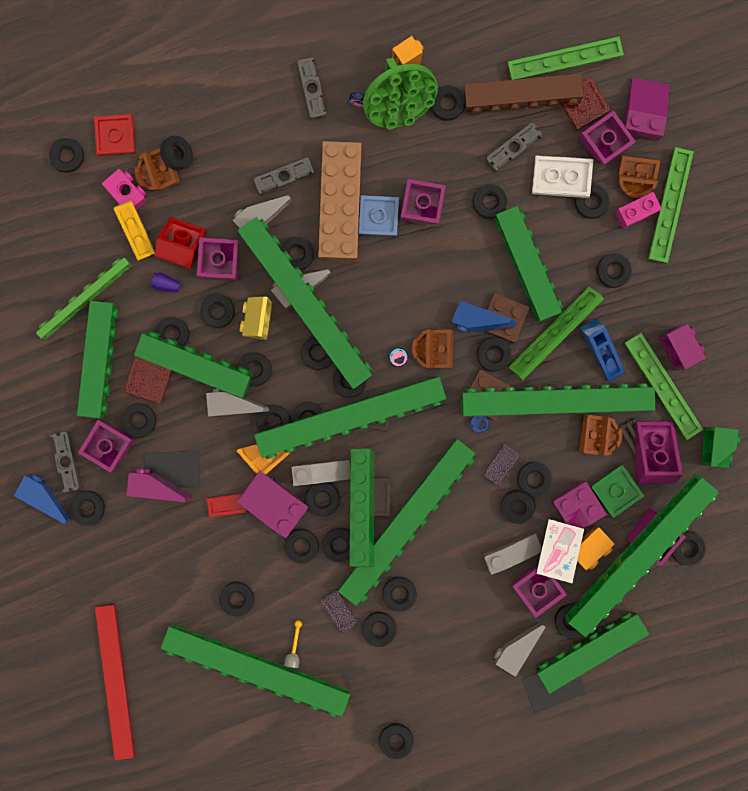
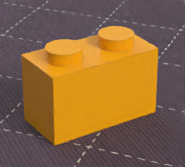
(408, 52)
(593, 546)

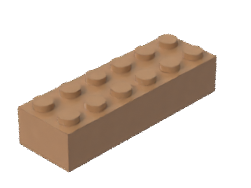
(340, 201)

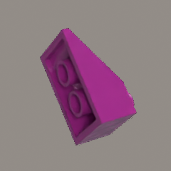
(646, 109)
(657, 453)
(150, 485)
(272, 504)

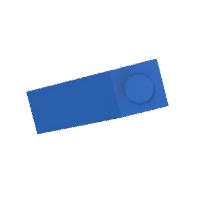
(478, 319)
(602, 349)
(39, 495)

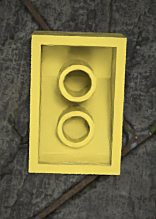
(256, 317)

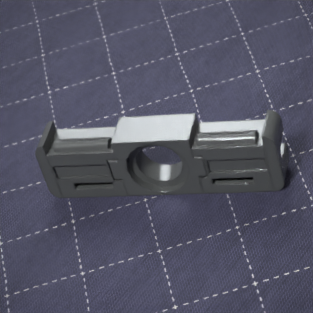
(308, 76)
(523, 139)
(271, 179)
(69, 474)

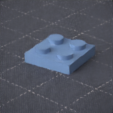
(378, 215)

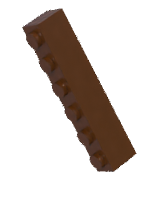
(523, 92)

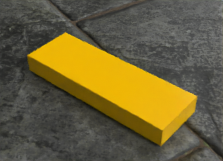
(134, 230)

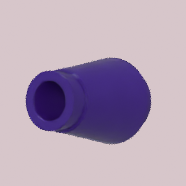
(164, 283)

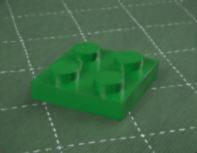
(617, 491)

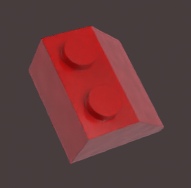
(179, 242)

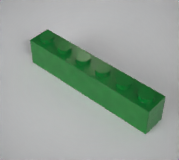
(527, 264)
(97, 359)
(193, 364)
(362, 508)
(592, 651)

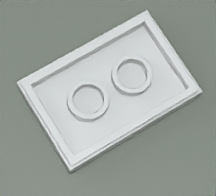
(562, 176)

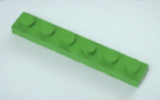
(565, 59)
(670, 205)
(77, 303)
(556, 333)
(664, 387)

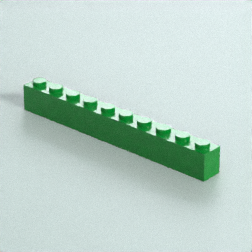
(304, 302)
(557, 401)
(350, 416)
(407, 521)
(641, 555)
(255, 669)

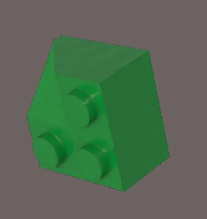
(718, 446)

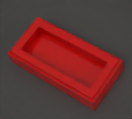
(224, 505)

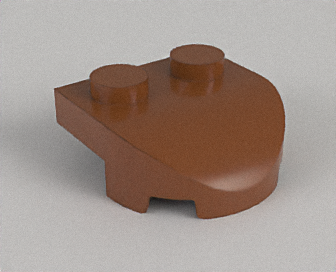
(154, 173)
(638, 175)
(434, 348)
(599, 435)

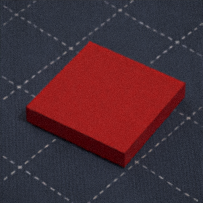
(114, 135)

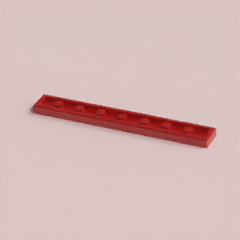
(115, 682)

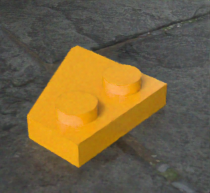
(256, 462)

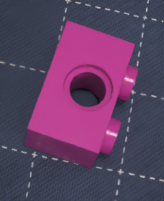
(118, 182)
(637, 210)

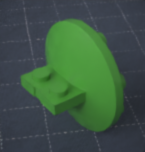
(400, 95)

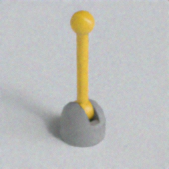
(292, 660)

